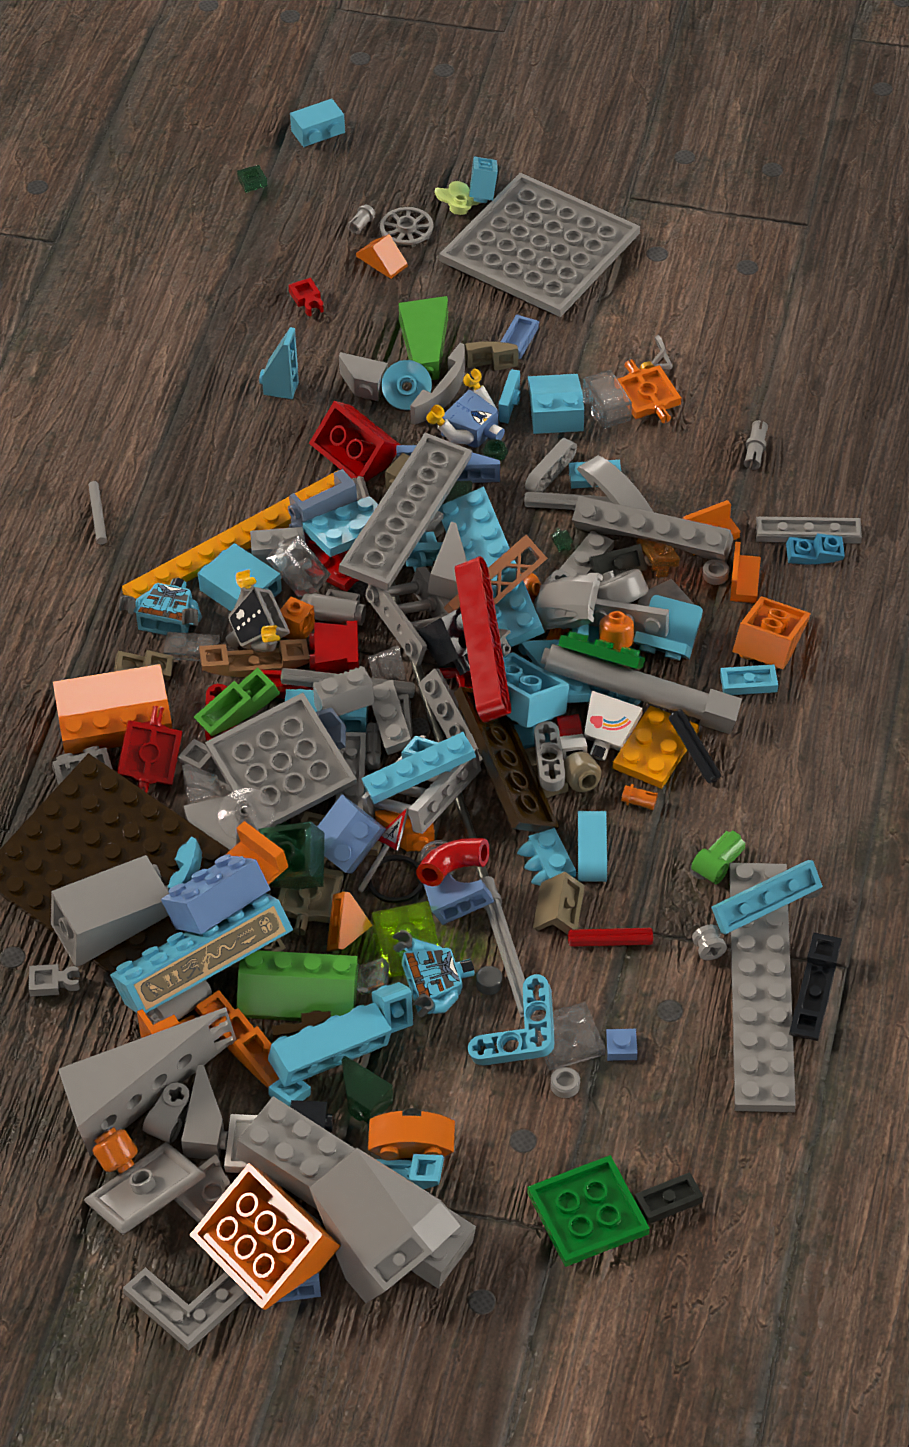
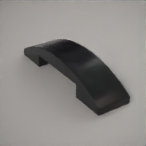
(816, 987)

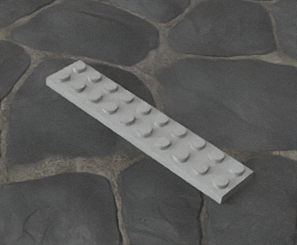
(761, 1002)

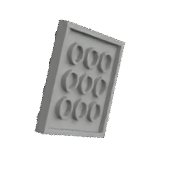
(284, 757)

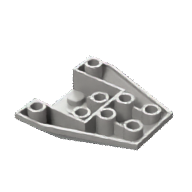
(379, 1222)

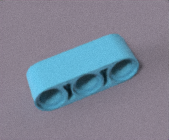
(592, 846)

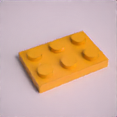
(652, 749)

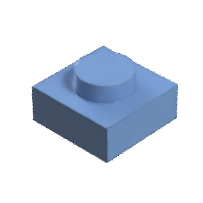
(621, 1044)

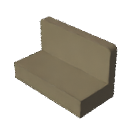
(559, 903)

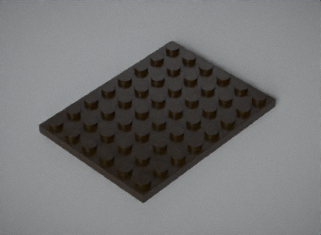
(90, 827)

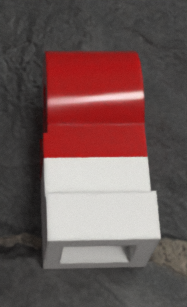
(571, 734)

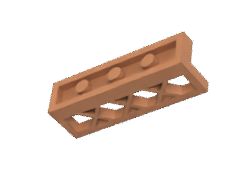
(503, 562)

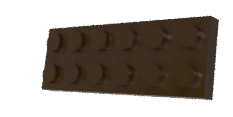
(508, 768)

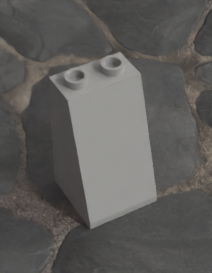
(107, 908)

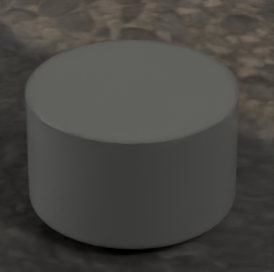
(489, 980)

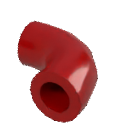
(451, 857)

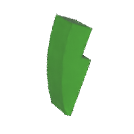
(237, 703)

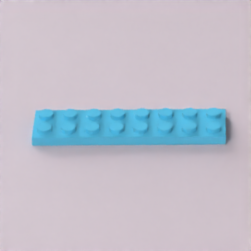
(484, 537)

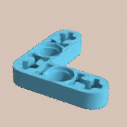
(526, 1037)

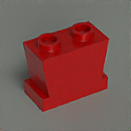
(334, 647)

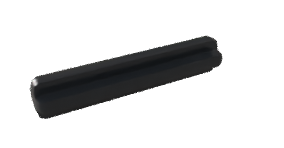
(694, 746)

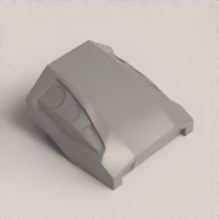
(568, 601)

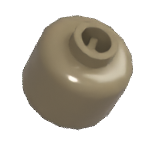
(582, 772)

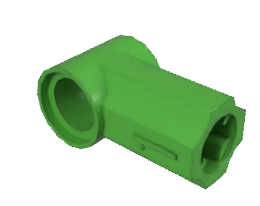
(716, 860)

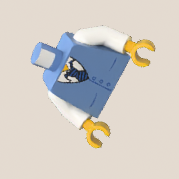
(470, 418)

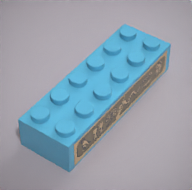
(195, 957)

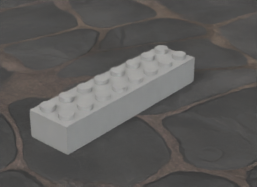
(301, 1152)

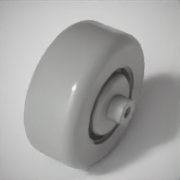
(622, 587)

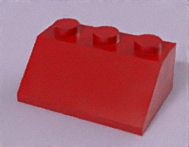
(353, 442)

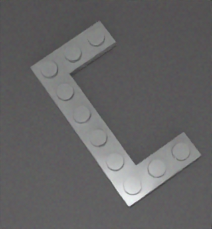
(184, 1321)

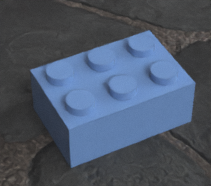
(215, 893)

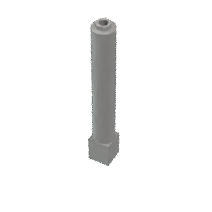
(713, 709)

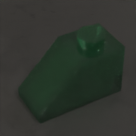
(365, 1092)

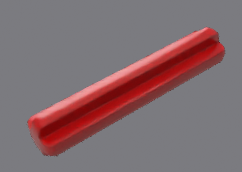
(610, 937)

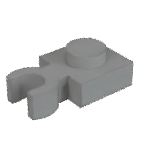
(48, 979)

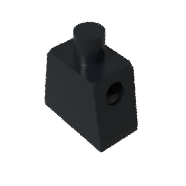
(447, 641)

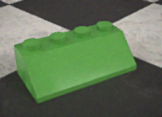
(294, 983)

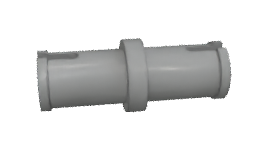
(756, 445)

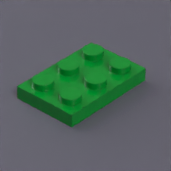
(602, 649)

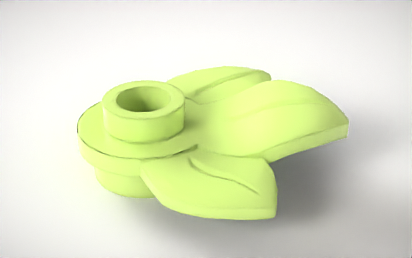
(457, 197)

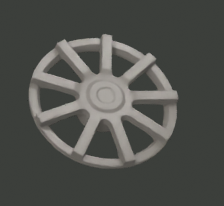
(407, 226)

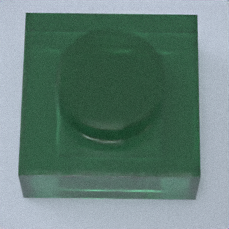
(252, 178)

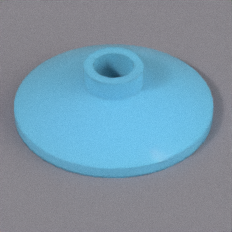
(404, 372)

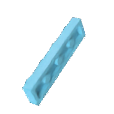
(418, 767)
(766, 896)

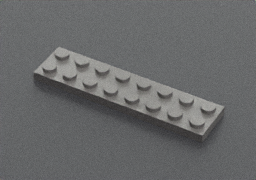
(405, 511)

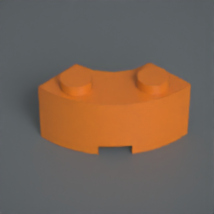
(401, 1136)

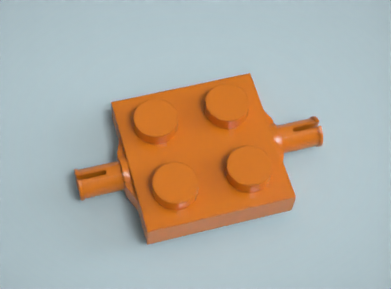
(649, 391)

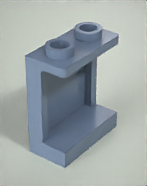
(338, 496)

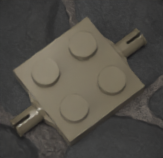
(311, 903)

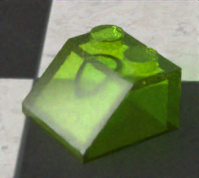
(413, 918)

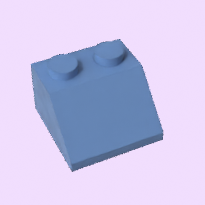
(349, 834)

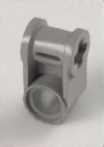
(169, 1113)

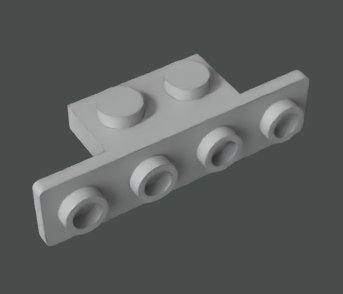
(445, 706)

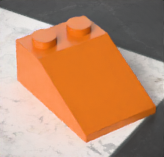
(770, 632)

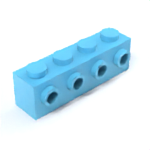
(326, 1044)

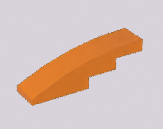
(251, 1044)

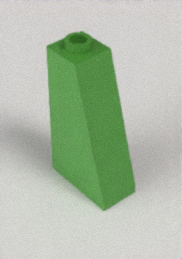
(424, 331)

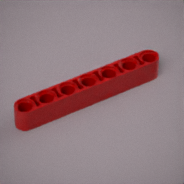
(482, 639)

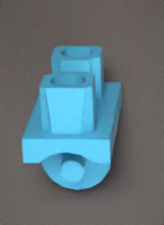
(424, 552)

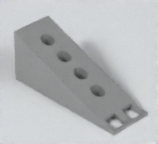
(129, 1079)

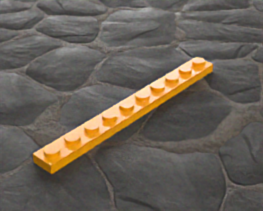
(190, 563)

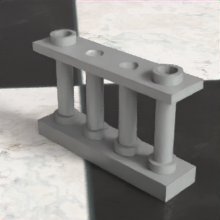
(394, 614)
(430, 801)

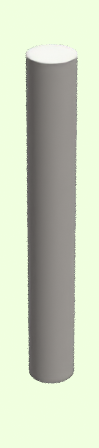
(97, 512)

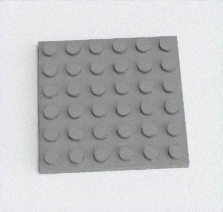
(539, 244)

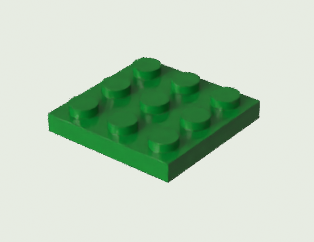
(588, 1210)

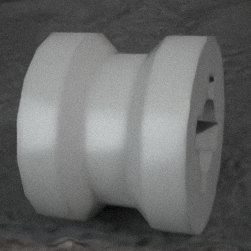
(709, 942)

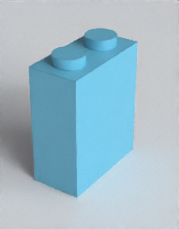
(219, 576)

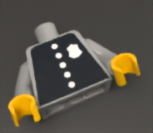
(255, 618)

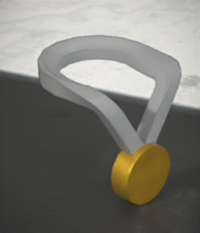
(662, 354)

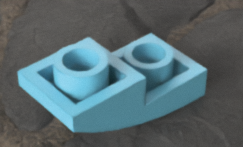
(189, 861)

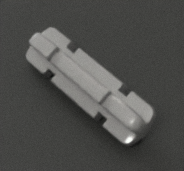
(373, 747)

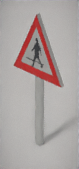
(391, 838)

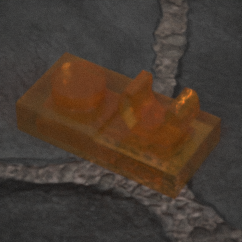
(660, 555)

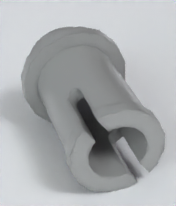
(359, 221)

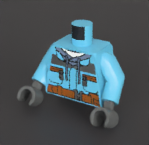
(164, 608)
(431, 973)

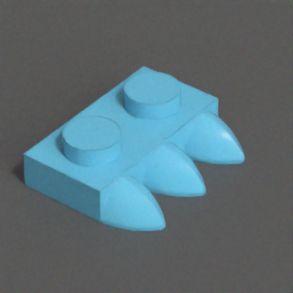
(548, 856)

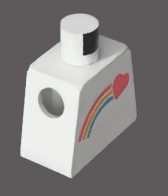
(609, 723)

